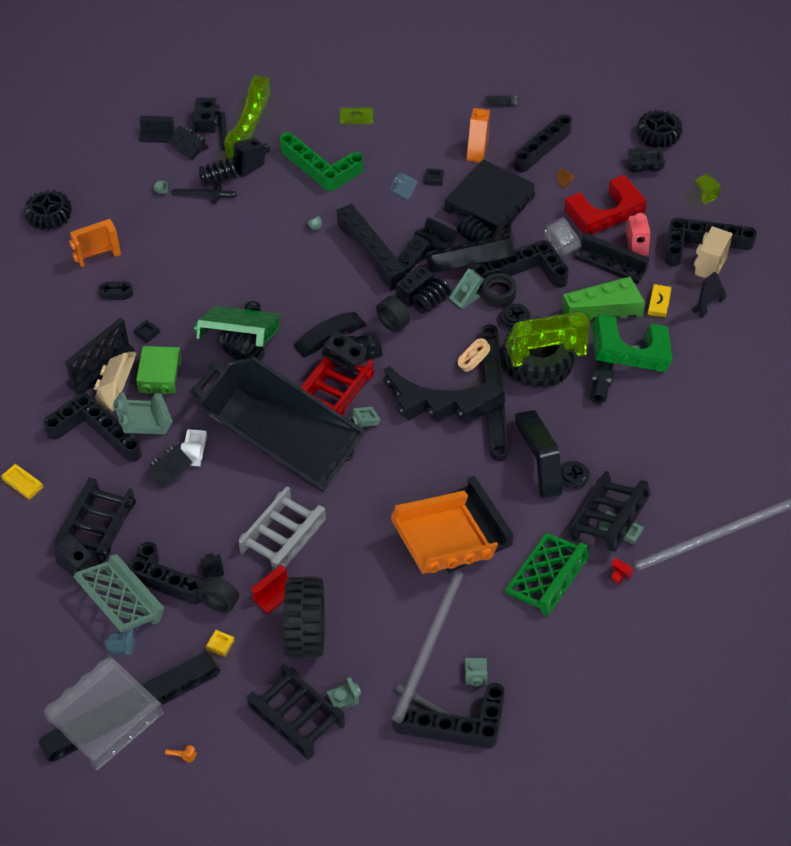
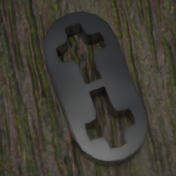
(115, 290)

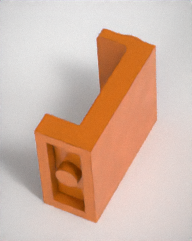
(94, 240)

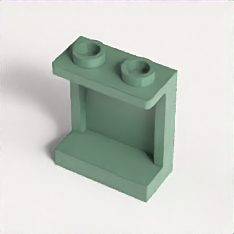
(143, 416)

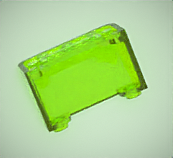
(568, 328)

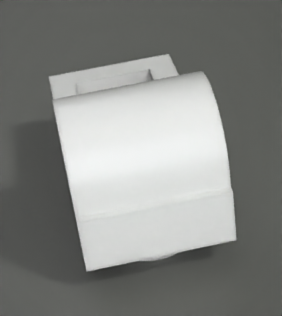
(194, 445)

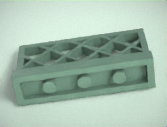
(131, 588)

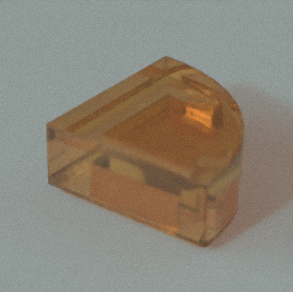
(565, 178)

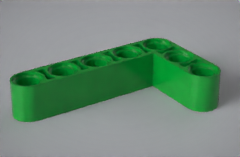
(326, 175)

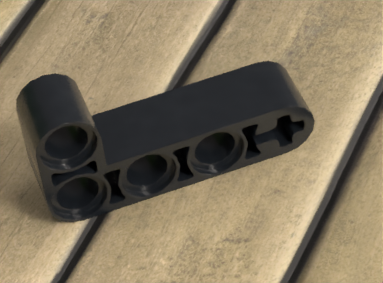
(187, 586)

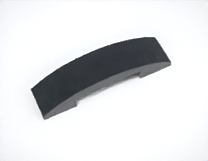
(311, 341)

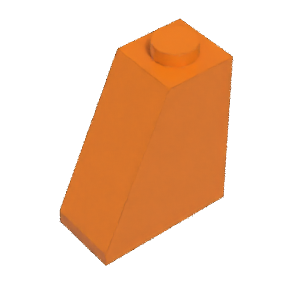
(478, 135)

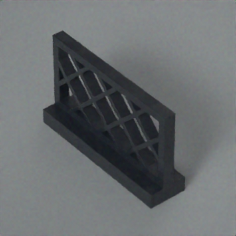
(86, 377)

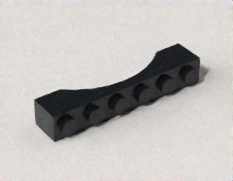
(386, 263)

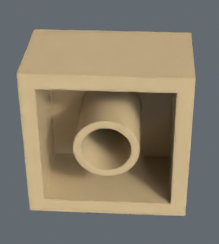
(712, 252)

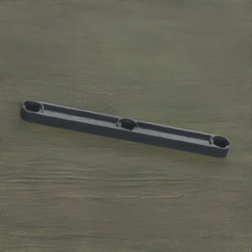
(496, 417)

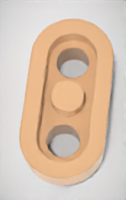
(474, 355)

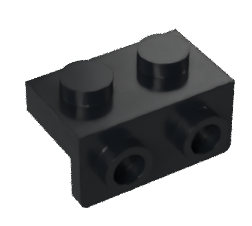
(186, 142)
(646, 159)
(437, 234)
(371, 342)
(170, 465)

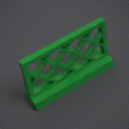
(563, 578)

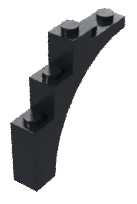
(466, 403)

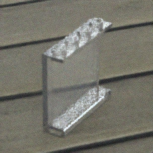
(103, 711)

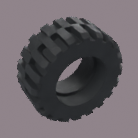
(544, 370)
(304, 617)

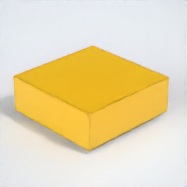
(220, 643)

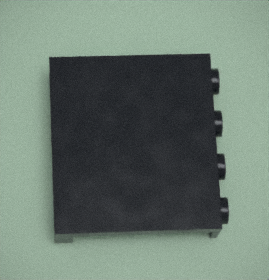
(491, 195)
(486, 517)

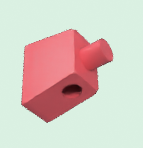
(638, 227)

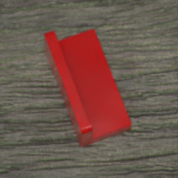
(270, 590)

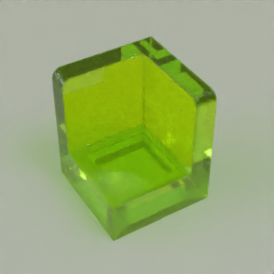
(710, 188)

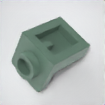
(364, 417)
(476, 671)
(345, 695)

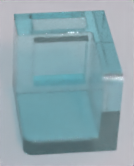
(403, 185)
(121, 643)

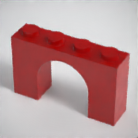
(592, 220)

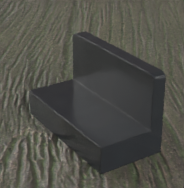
(156, 128)

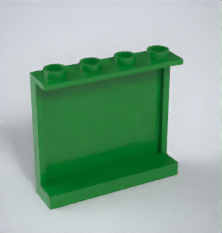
(239, 320)

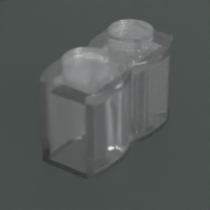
(562, 237)

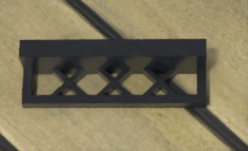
(614, 255)

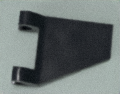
(710, 289)

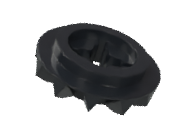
(517, 310)
(580, 471)

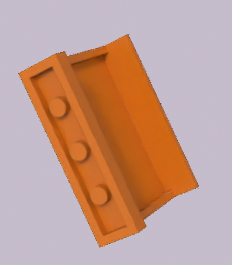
(441, 532)

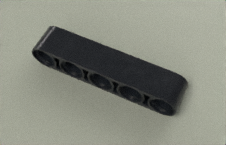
(542, 143)

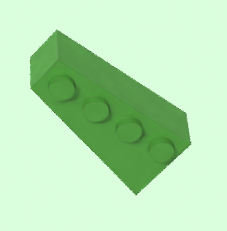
(609, 299)

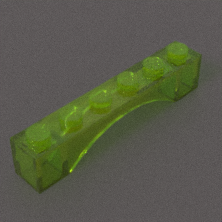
(255, 103)

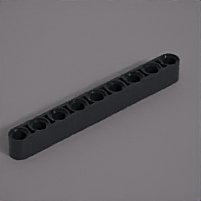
(163, 687)

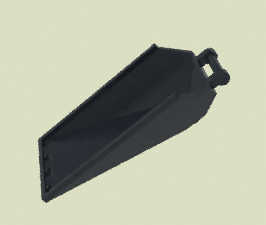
(279, 419)

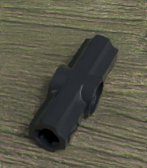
(601, 381)

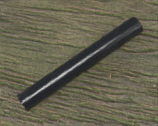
(223, 129)

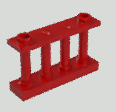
(325, 370)

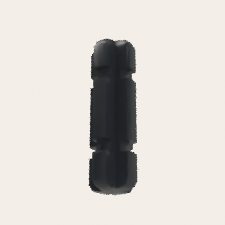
(501, 100)

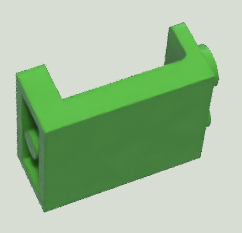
(158, 369)

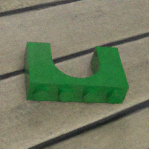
(612, 349)

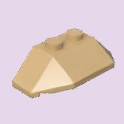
(113, 379)

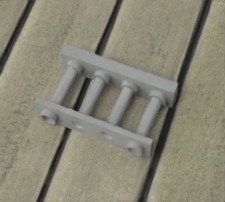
(291, 545)

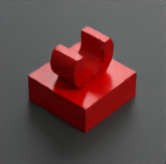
(620, 570)

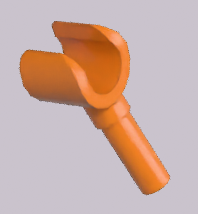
(187, 755)

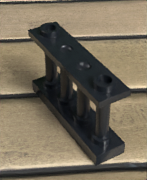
(84, 506)
(621, 523)
(290, 731)

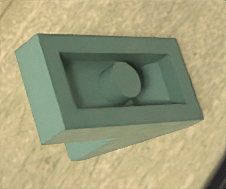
(467, 288)

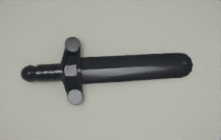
(216, 194)

